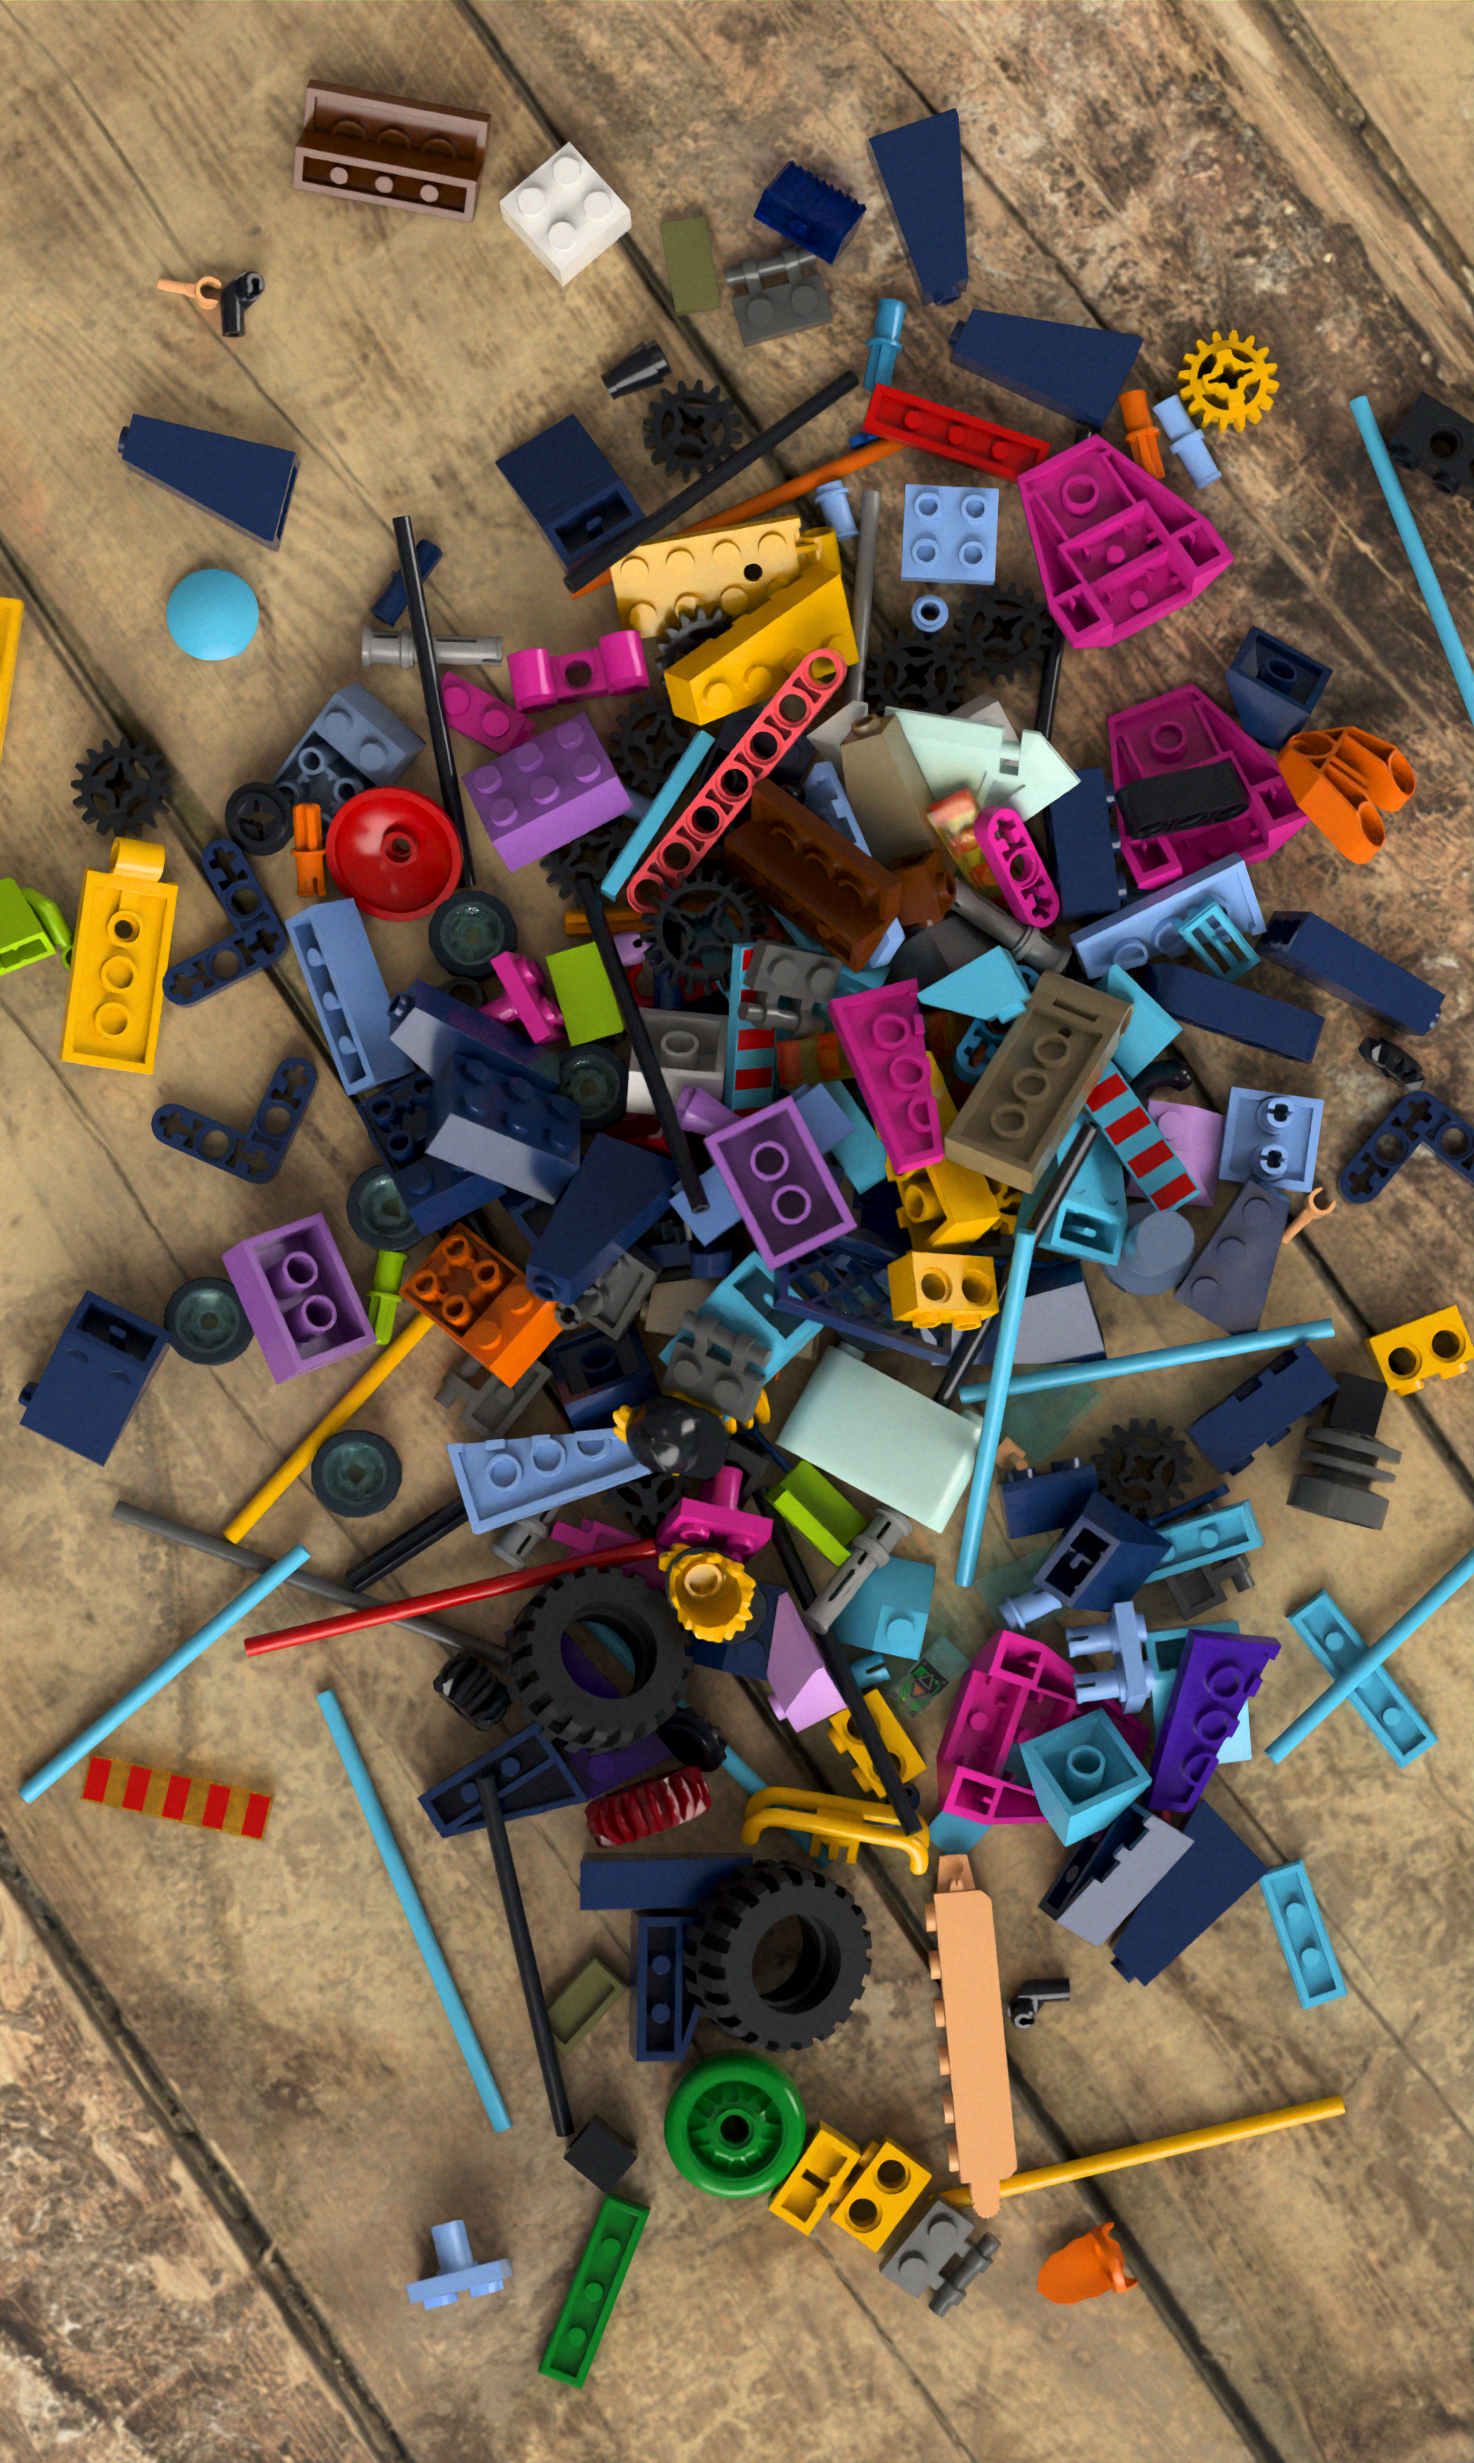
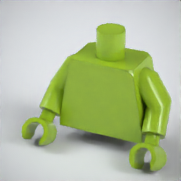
(30, 927)

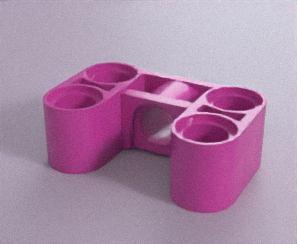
(615, 666)

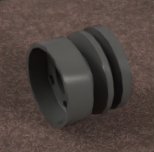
(1344, 1477)

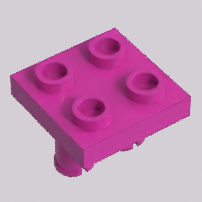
(525, 999)
(716, 1520)

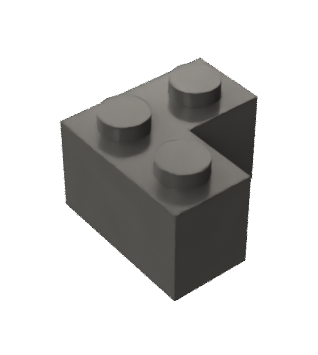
(938, 951)

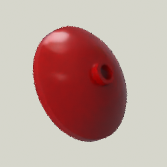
(376, 870)

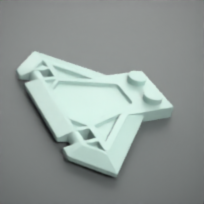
(962, 755)

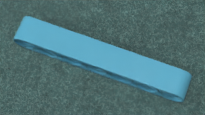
(860, 1153)

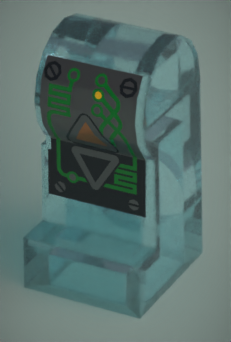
(927, 1678)

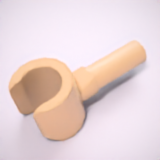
(192, 290)
(1306, 1216)
(1010, 1456)

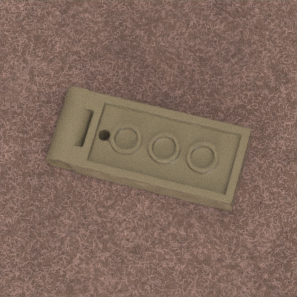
(1038, 1081)

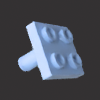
(949, 534)
(1270, 1138)
(1131, 1676)
(457, 2270)

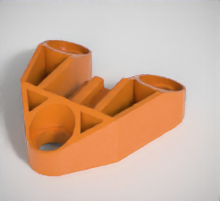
(1339, 778)

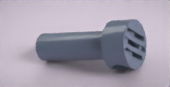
(1154, 1252)

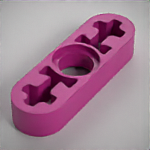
(999, 858)

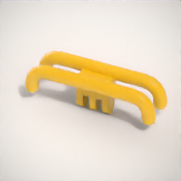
(836, 1823)

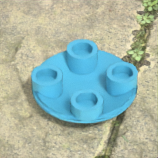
(212, 614)

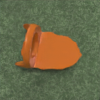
(1085, 2269)

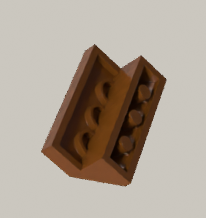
(391, 151)
(813, 875)

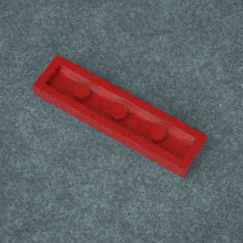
(951, 434)

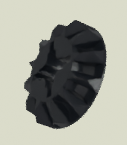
(250, 834)
(1392, 1063)
(694, 1740)

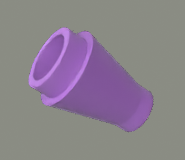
(702, 1112)

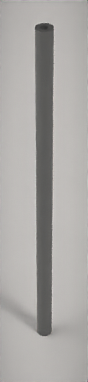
(304, 1581)

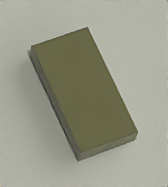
(690, 265)
(584, 2003)

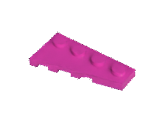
(889, 1060)

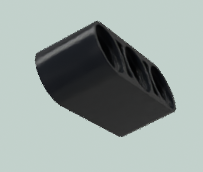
(1181, 800)

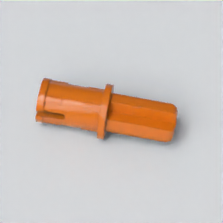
(1141, 433)
(308, 850)

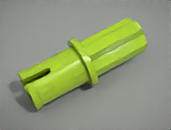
(384, 1294)

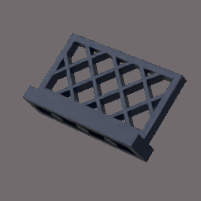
(866, 1257)

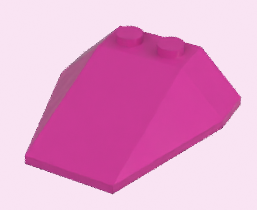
(1114, 544)
(1189, 732)
(1006, 1697)

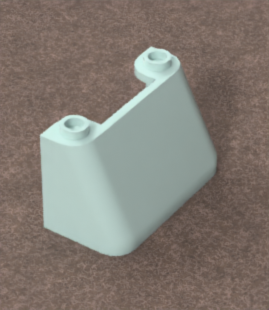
(883, 1437)

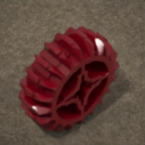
(648, 1806)

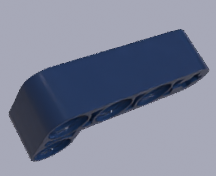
(1233, 1011)

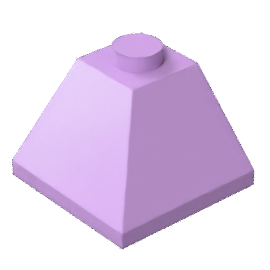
(1195, 1139)
(798, 1671)

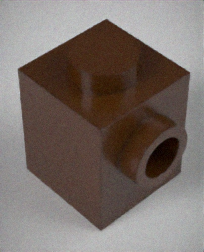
(925, 888)

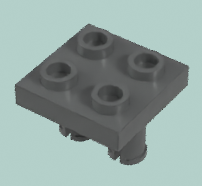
(614, 1296)

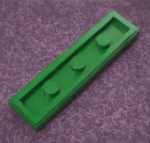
(594, 2290)

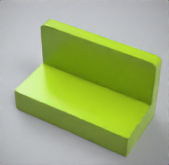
(584, 994)
(817, 1511)

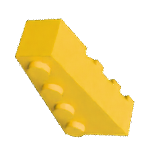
(764, 649)
(944, 1201)

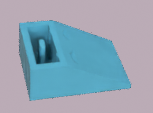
(1094, 1210)
(746, 1306)
(1164, 1651)

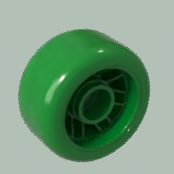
(739, 2085)

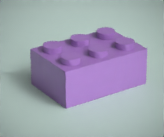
(547, 792)
(780, 1183)
(299, 1298)

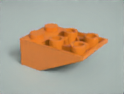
(483, 1304)

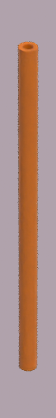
(778, 496)

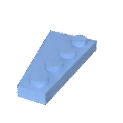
(828, 801)
(1147, 927)
(530, 1475)

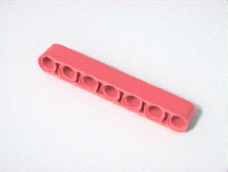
(747, 759)

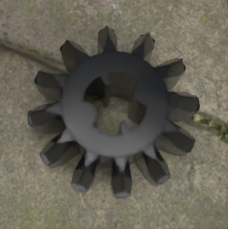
(472, 1691)

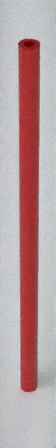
(445, 1598)

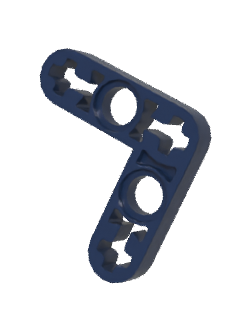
(247, 928)
(1426, 1133)
(257, 1137)
(706, 1262)

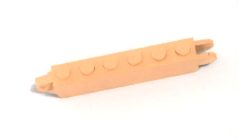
(973, 2034)

